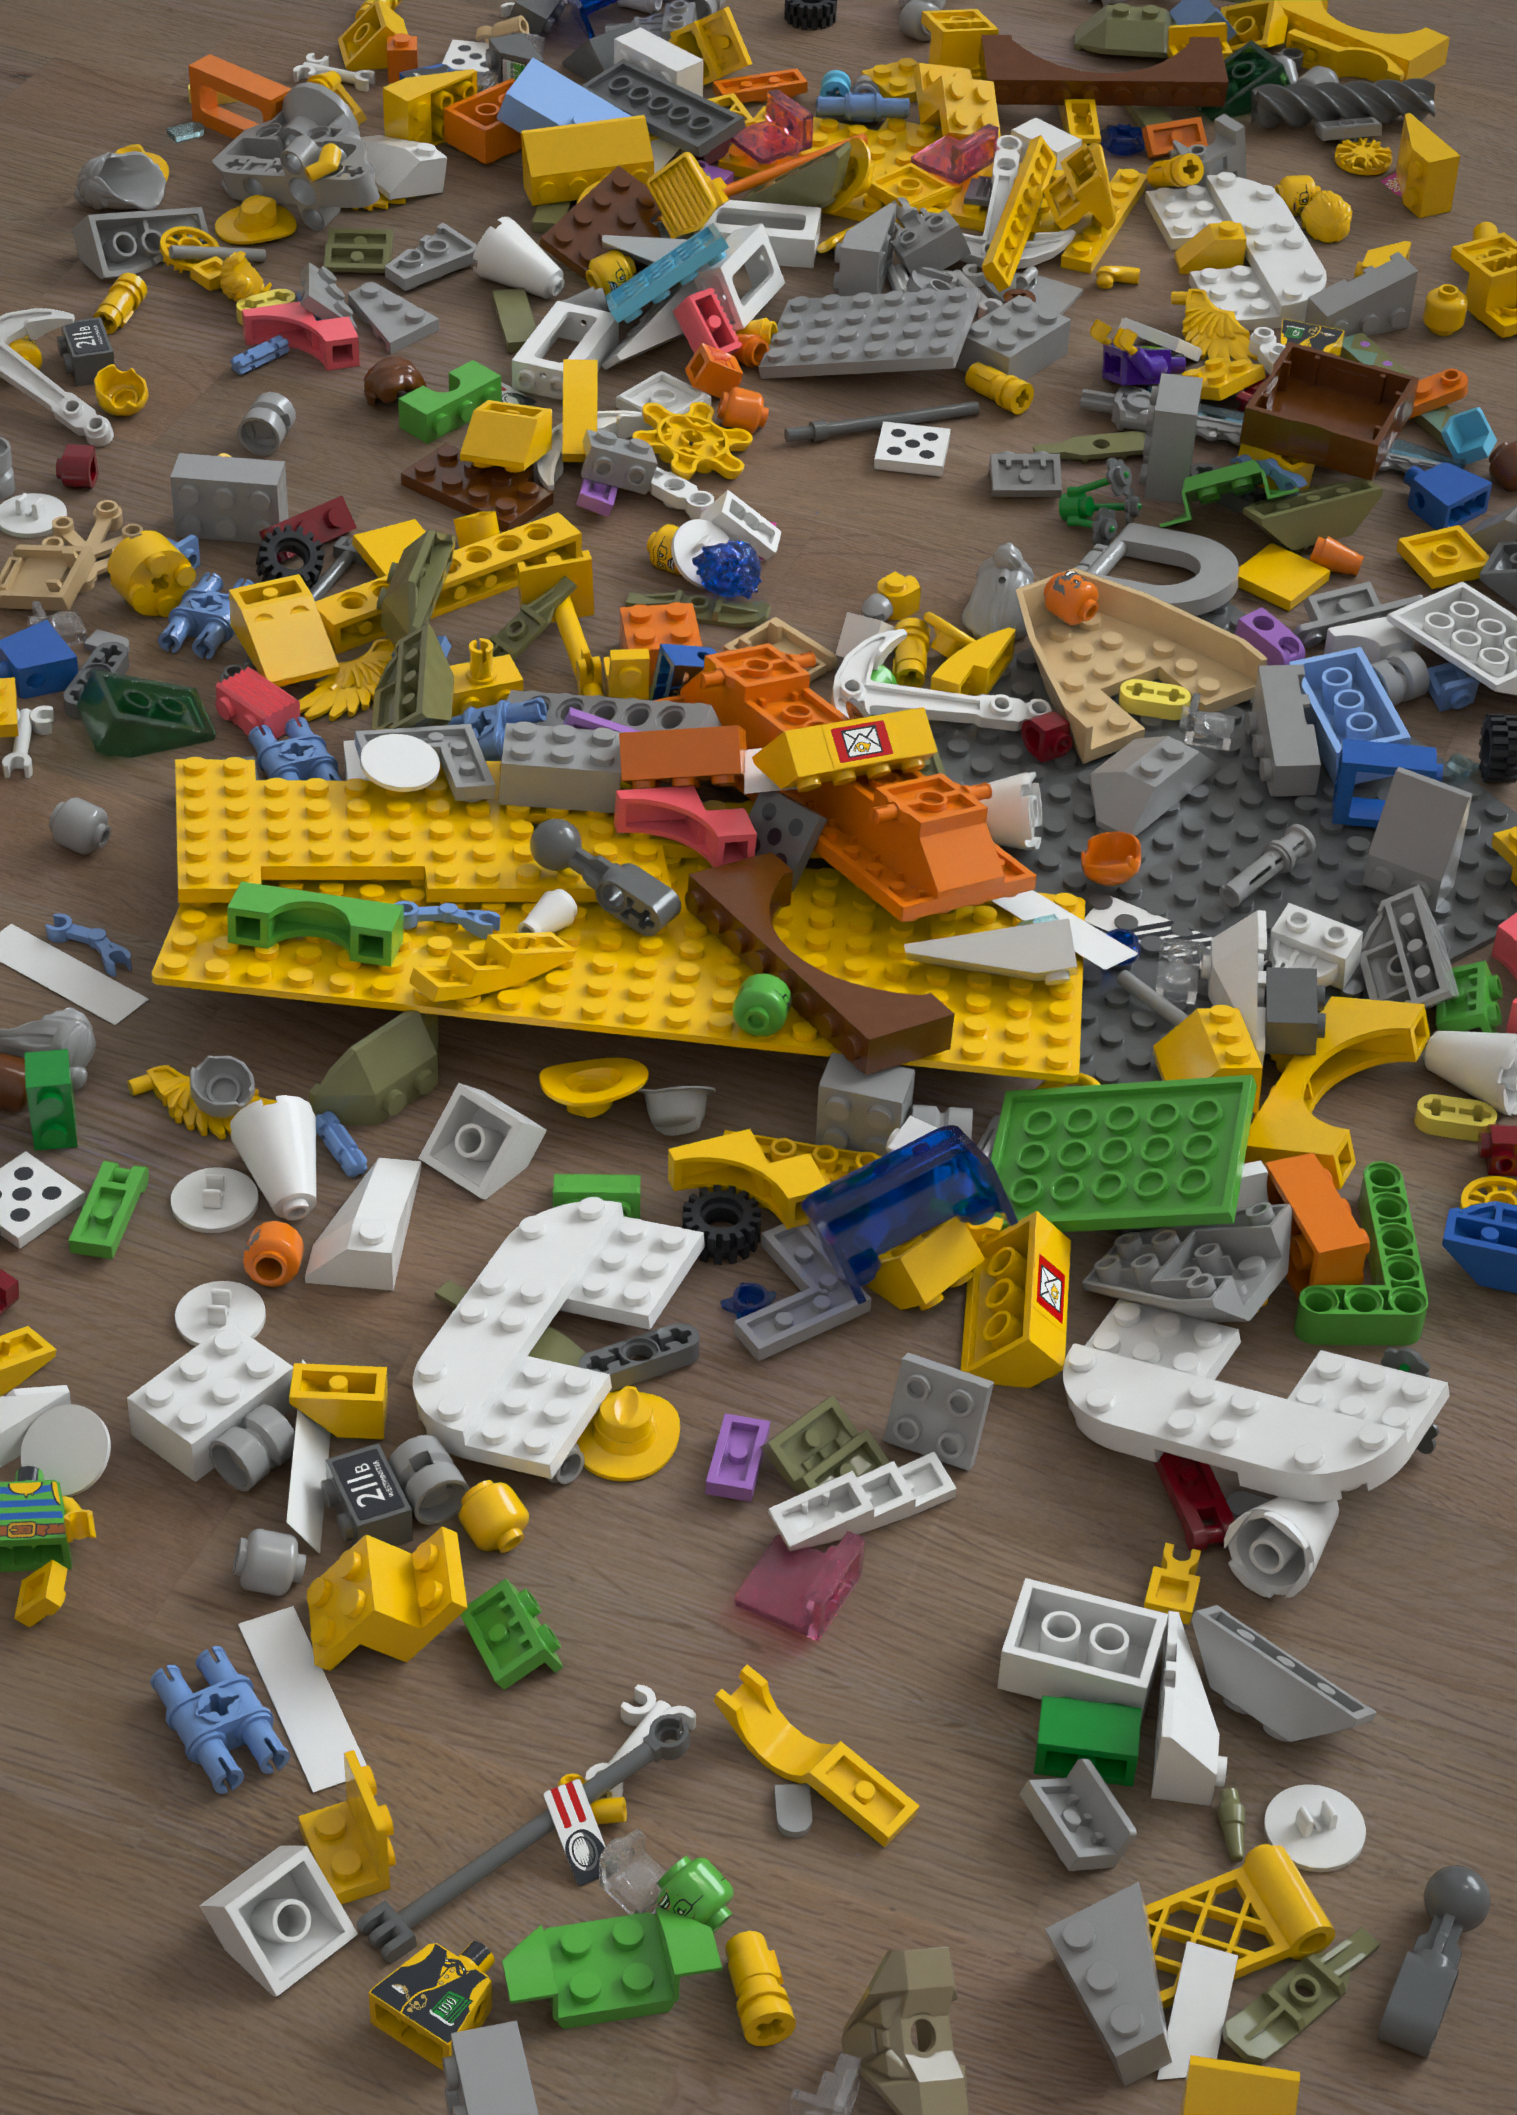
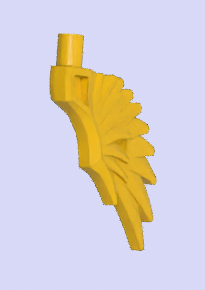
(1212, 328)
(351, 686)
(174, 1093)

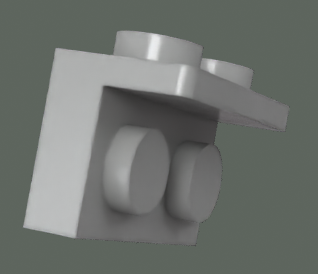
(1025, 474)

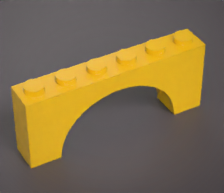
(1413, 52)
(1356, 1038)

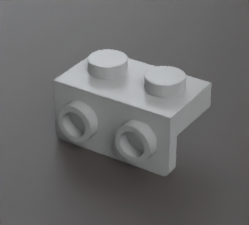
(618, 461)
(1080, 1818)

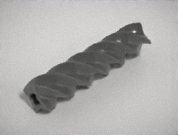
(1332, 101)

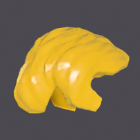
(1327, 217)
(240, 278)

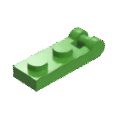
(108, 1210)

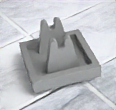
(938, 1411)

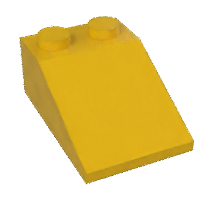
(1425, 170)

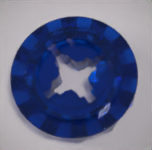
(1122, 139)

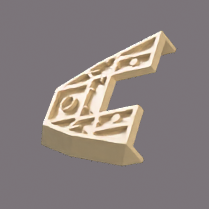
(1126, 641)

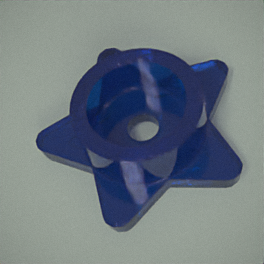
(748, 1294)

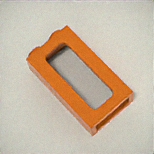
(214, 75)

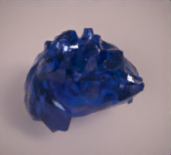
(729, 569)

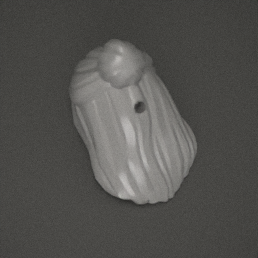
(120, 182)
(994, 596)
(55, 1031)

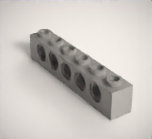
(630, 712)

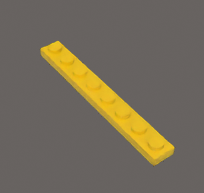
(1019, 214)

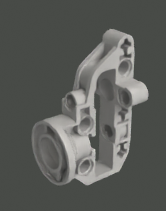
(273, 157)

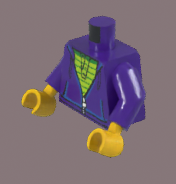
(1134, 363)

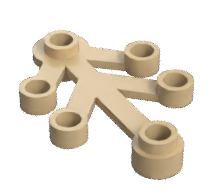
(106, 519)

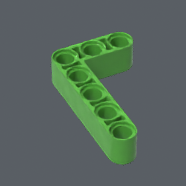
(1397, 1302)

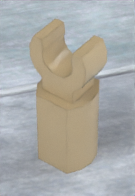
(513, 25)

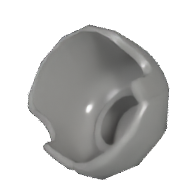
(221, 1086)

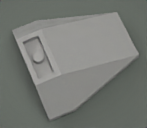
(1201, 1269)

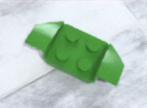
(1211, 484)
(610, 1966)

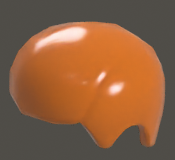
(1111, 858)

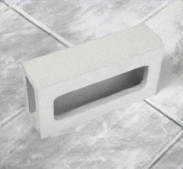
(790, 228)
(746, 248)
(563, 320)

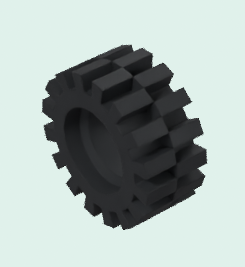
(810, 13)
(290, 542)
(1498, 748)
(724, 1207)

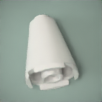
(515, 260)
(1015, 811)
(1477, 1064)
(280, 1152)
(1279, 1544)

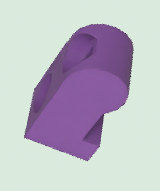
(1270, 637)

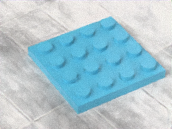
(674, 267)

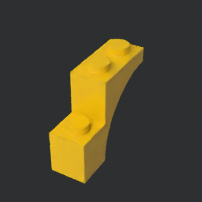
(627, 674)
(739, 1162)

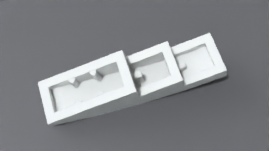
(862, 1502)

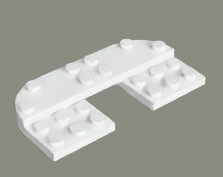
(1280, 257)
(476, 1375)
(1153, 1390)

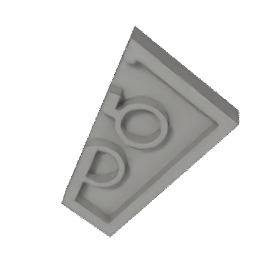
(432, 259)
(322, 295)
(391, 316)

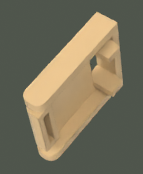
(44, 575)
(788, 641)

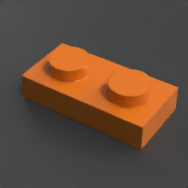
(1160, 136)

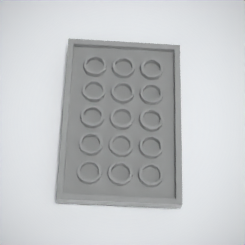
(870, 333)

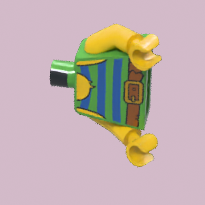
(38, 1522)

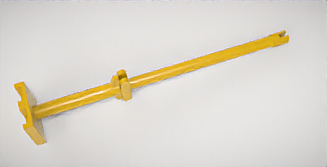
(537, 580)

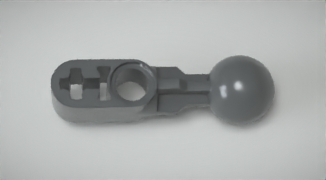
(620, 890)
(1456, 1903)

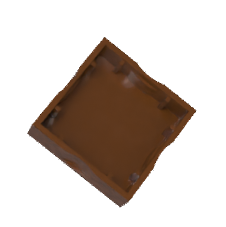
(1329, 411)

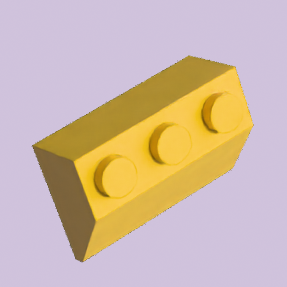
(1207, 1046)

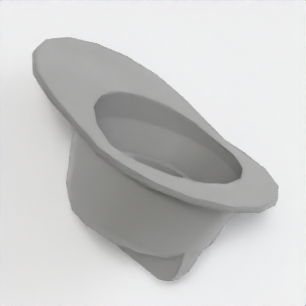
(677, 1109)

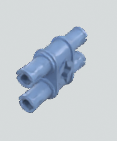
(862, 107)
(202, 615)
(491, 721)
(296, 758)
(219, 1719)

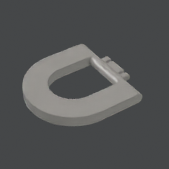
(1211, 562)

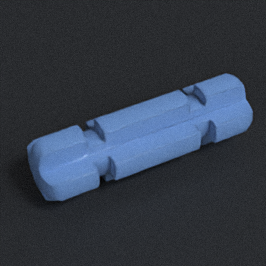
(260, 355)
(340, 1144)

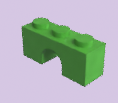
(434, 413)

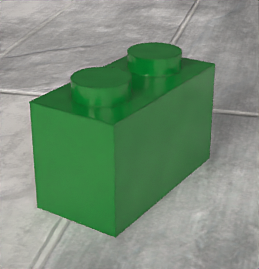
(50, 1099)
(1089, 1731)

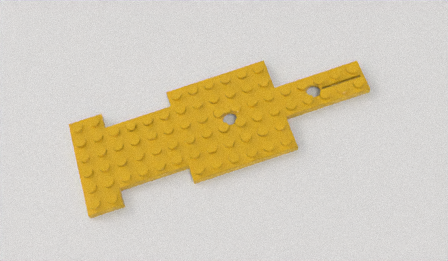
(356, 830)

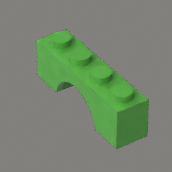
(270, 914)

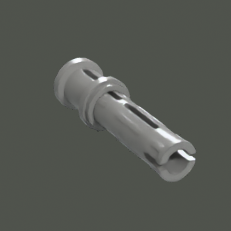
(1278, 857)

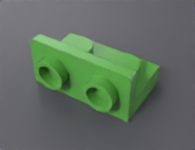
(1476, 1001)
(615, 1188)
(509, 1633)

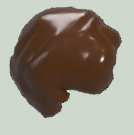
(391, 377)

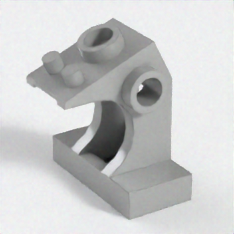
(1224, 154)

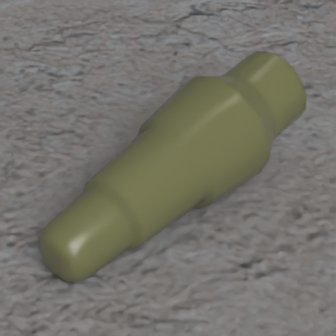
(1232, 1821)

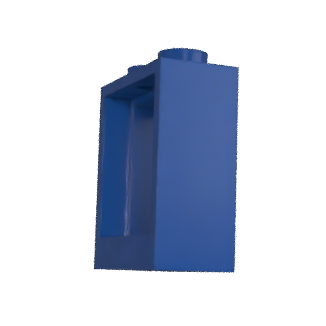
(1378, 759)

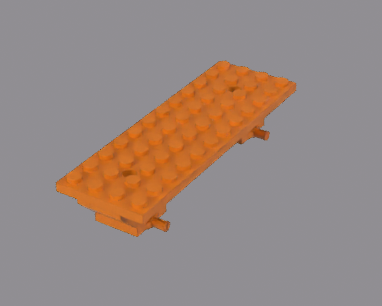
(900, 837)

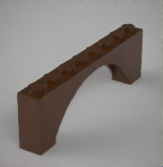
(1187, 79)
(864, 1023)

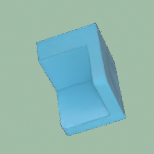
(1469, 435)

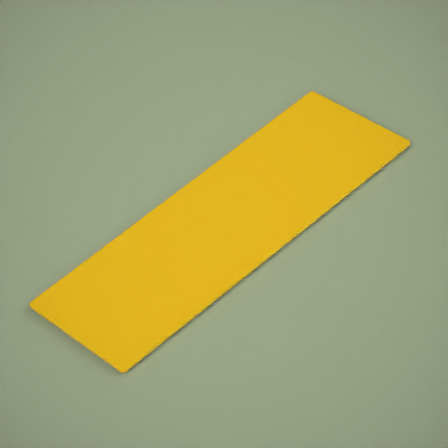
(665, 983)

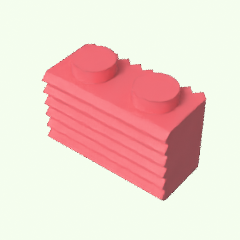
(706, 323)
(255, 701)

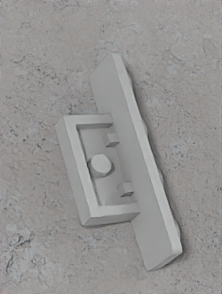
(1343, 607)

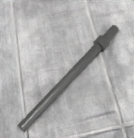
(820, 430)

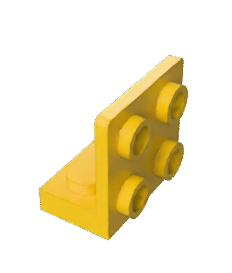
(352, 1837)

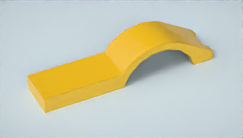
(1344, 60)
(829, 1769)

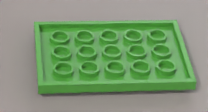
(1126, 1152)

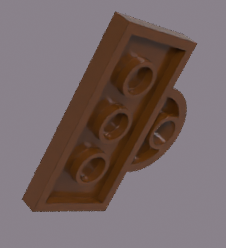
(614, 207)
(478, 489)

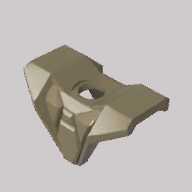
(905, 1990)

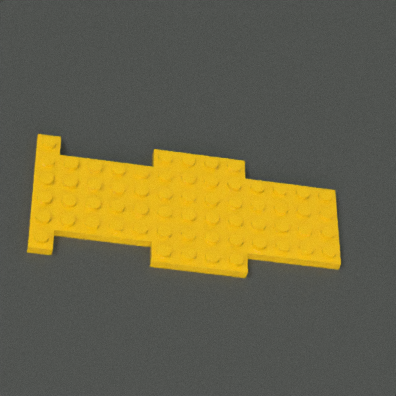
(900, 140)

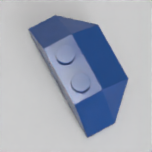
(1485, 1243)

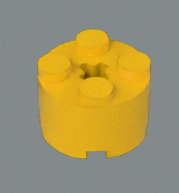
(150, 573)

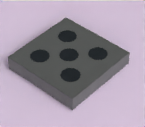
(786, 830)

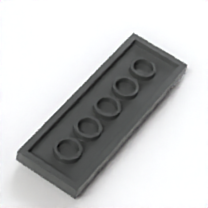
(669, 109)

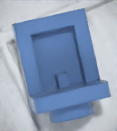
(1451, 687)

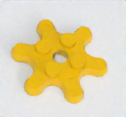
(710, 445)

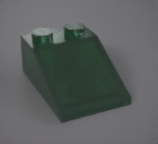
(1246, 70)
(141, 715)

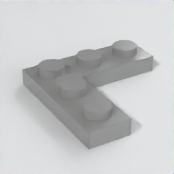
(457, 753)
(799, 1317)

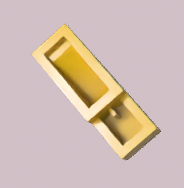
(977, 665)

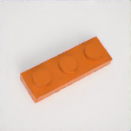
(756, 86)

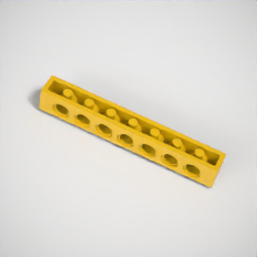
(475, 574)

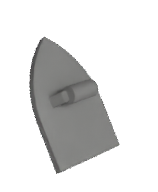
(1047, 291)

